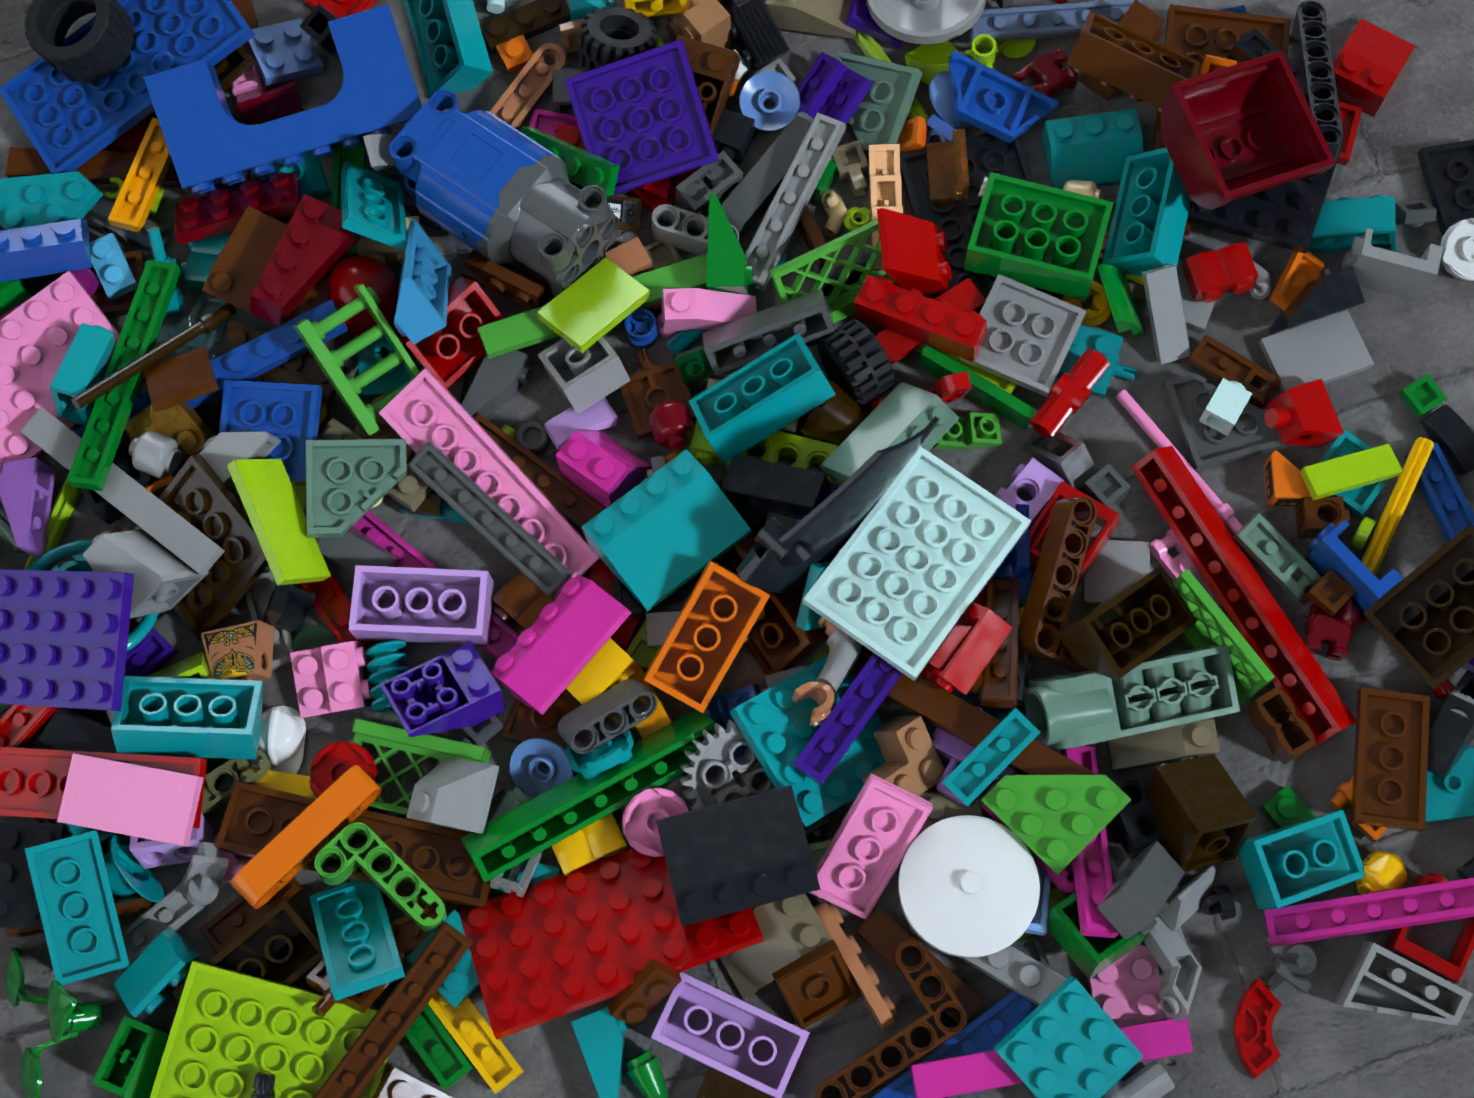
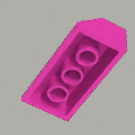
(559, 643)

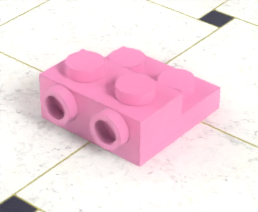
(330, 679)

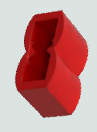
(1220, 272)

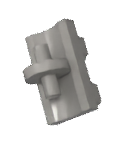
(204, 874)

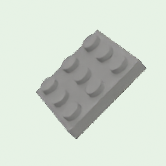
(1026, 335)

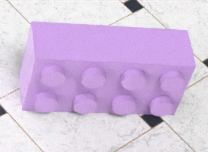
(421, 605)
(730, 1036)

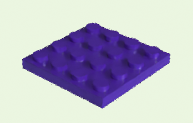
(644, 116)

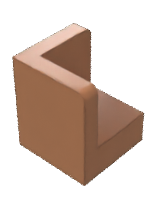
(630, 257)

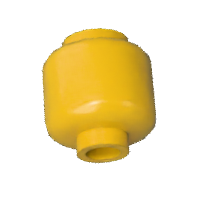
(1383, 873)

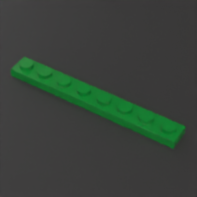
(113, 408)

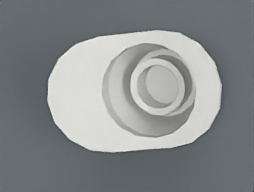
(282, 739)

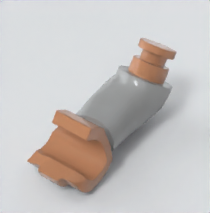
(842, 658)

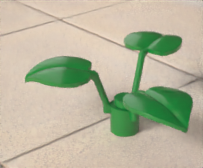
(64, 1014)

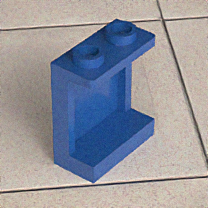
(1331, 553)

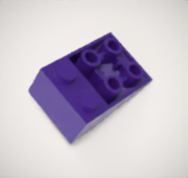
(445, 693)

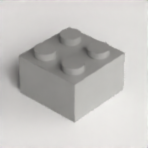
(586, 375)

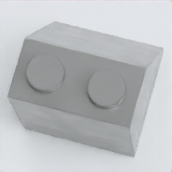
(159, 574)

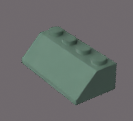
(890, 423)

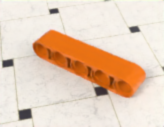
(305, 836)

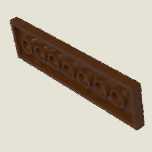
(431, 852)

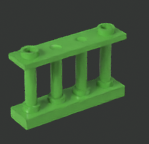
(332, 360)

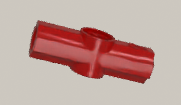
(1069, 393)

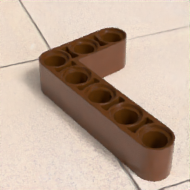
(1057, 592)
(901, 1039)

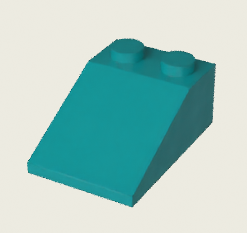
(1301, 860)

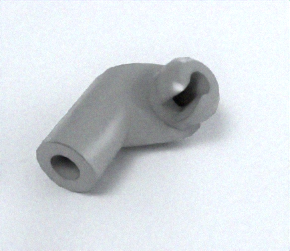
(1262, 286)

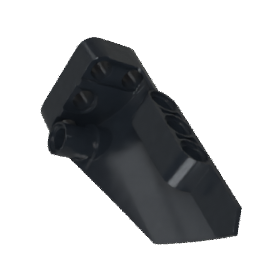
(784, 556)

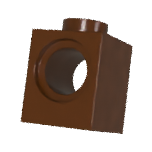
(1307, 519)

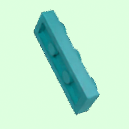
(991, 757)

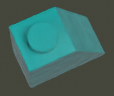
(80, 369)

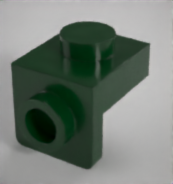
(693, 364)

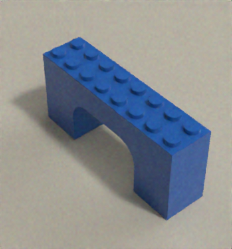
(216, 149)

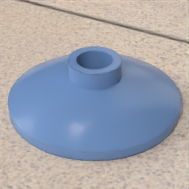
(773, 87)
(942, 101)
(528, 770)

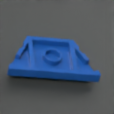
(994, 100)

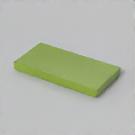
(278, 521)

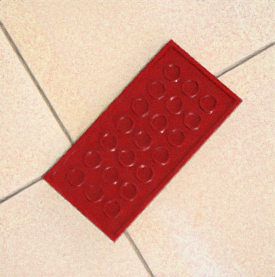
(588, 939)

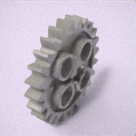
(719, 751)

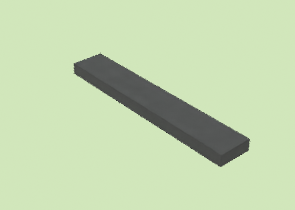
(489, 519)

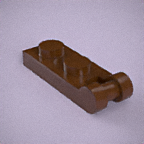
(1222, 362)

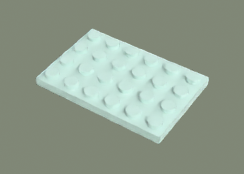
(916, 563)

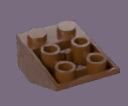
(714, 75)

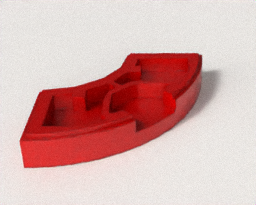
(1254, 1028)

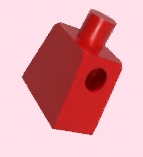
(1304, 416)

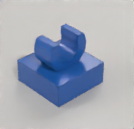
(940, 129)

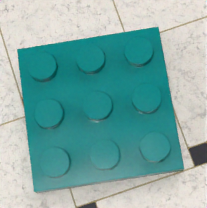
(1068, 1047)

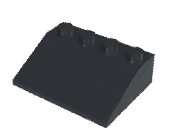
(737, 855)

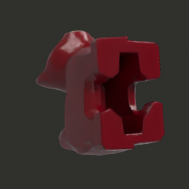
(1048, 74)
(1332, 631)

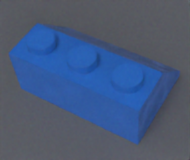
(44, 249)

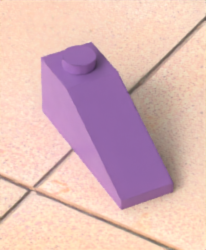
(27, 500)

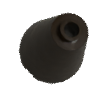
(834, 418)

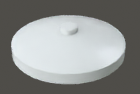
(968, 886)

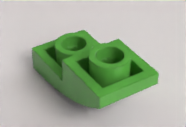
(972, 432)

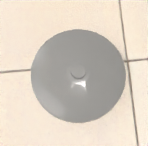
(925, 19)

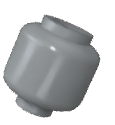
(155, 454)

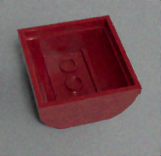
(1242, 131)

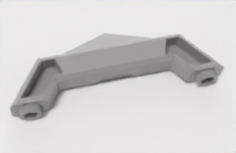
(1170, 952)

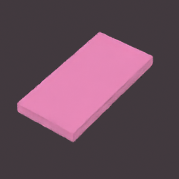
(130, 799)
(870, 845)

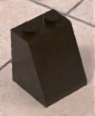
(1199, 811)

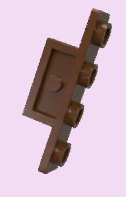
(507, 281)

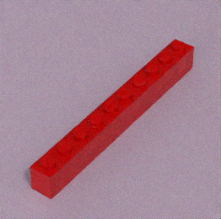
(1242, 592)

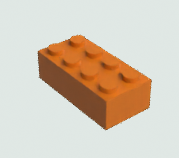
(706, 636)

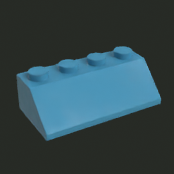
(422, 287)

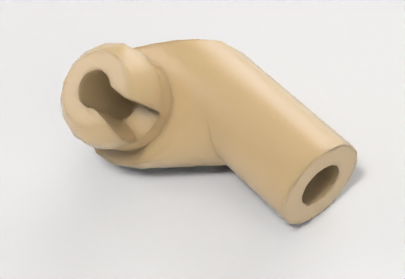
(836, 212)

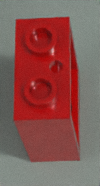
(1105, 517)
(967, 650)
(1448, 970)

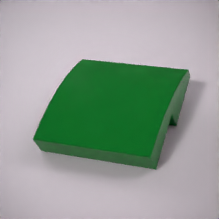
(1121, 300)

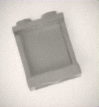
(1390, 270)

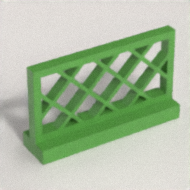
(843, 295)
(1215, 628)
(422, 745)

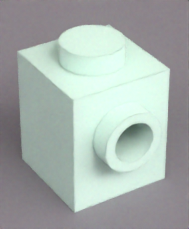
(1225, 406)

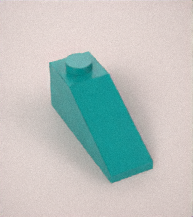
(603, 1050)

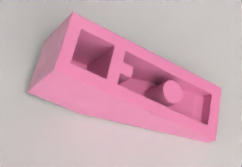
(703, 309)

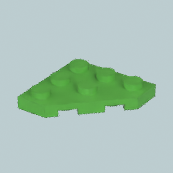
(1056, 812)

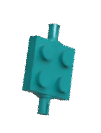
(1106, 344)

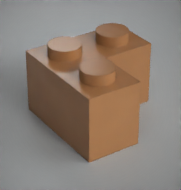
(704, 22)
(908, 754)

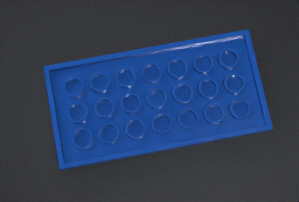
(78, 119)

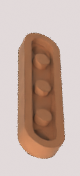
(529, 85)
(864, 977)

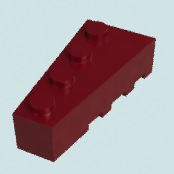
(301, 259)

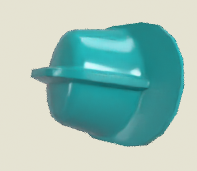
(127, 874)

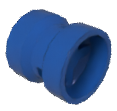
(641, 322)

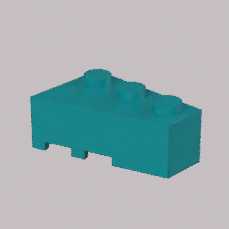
(1349, 217)

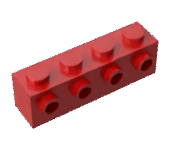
(921, 318)

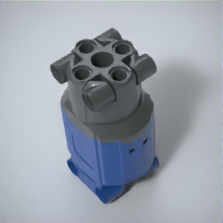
(502, 192)

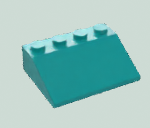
(666, 530)

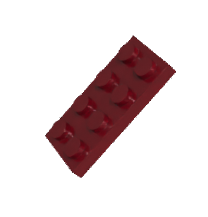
(224, 208)

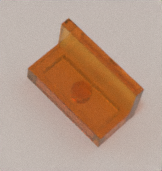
(948, 168)

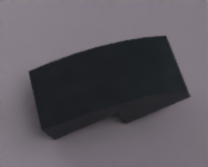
(1453, 435)

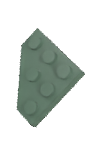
(888, 102)
(348, 480)

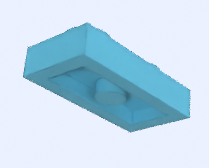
(112, 267)

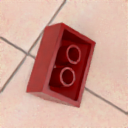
(457, 345)

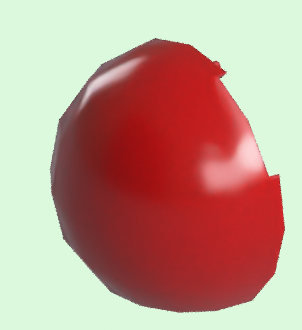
(370, 273)

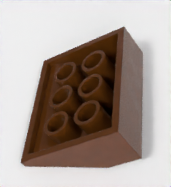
(245, 259)

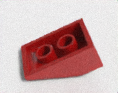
(1369, 66)
(914, 252)

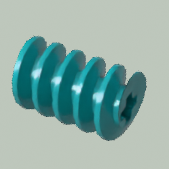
(383, 666)

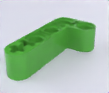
(387, 881)

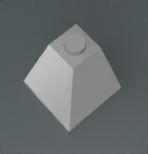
(455, 795)

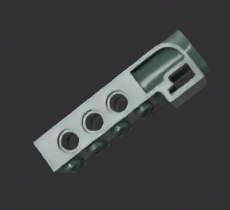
(1155, 695)

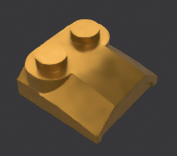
(176, 422)

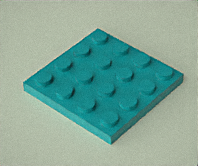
(781, 730)

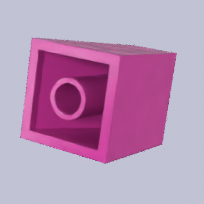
(600, 466)

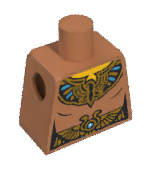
(240, 651)

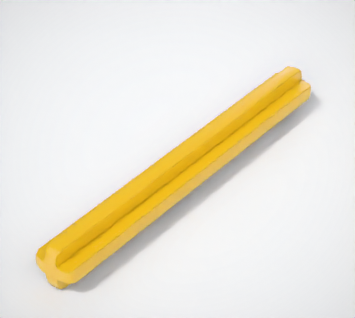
(1397, 504)

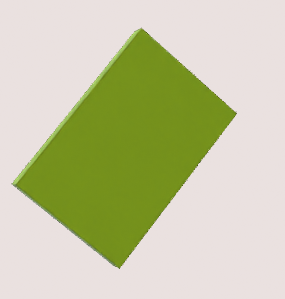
(593, 305)

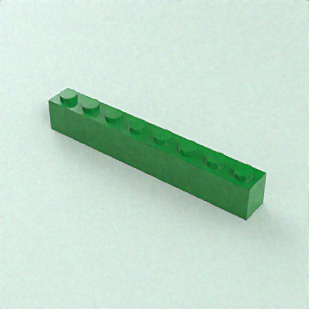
(583, 801)

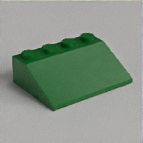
(1038, 235)

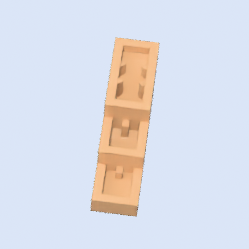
(884, 184)

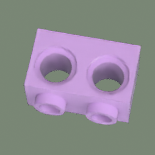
(158, 853)

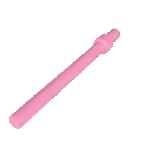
(1224, 510)

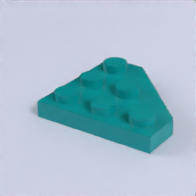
(45, 199)

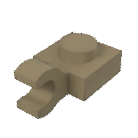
(851, 165)

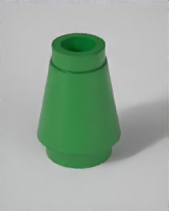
(647, 1074)

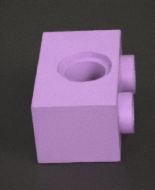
(1035, 480)

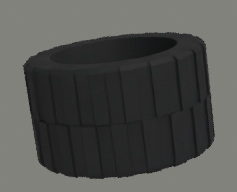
(94, 55)

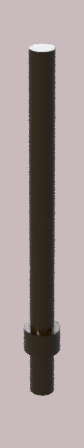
(204, 324)

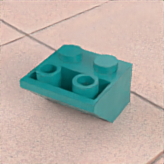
(154, 972)

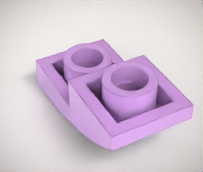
(594, 418)

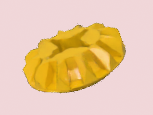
(1099, 304)

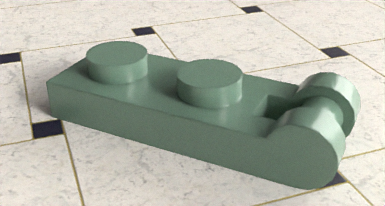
(1276, 556)

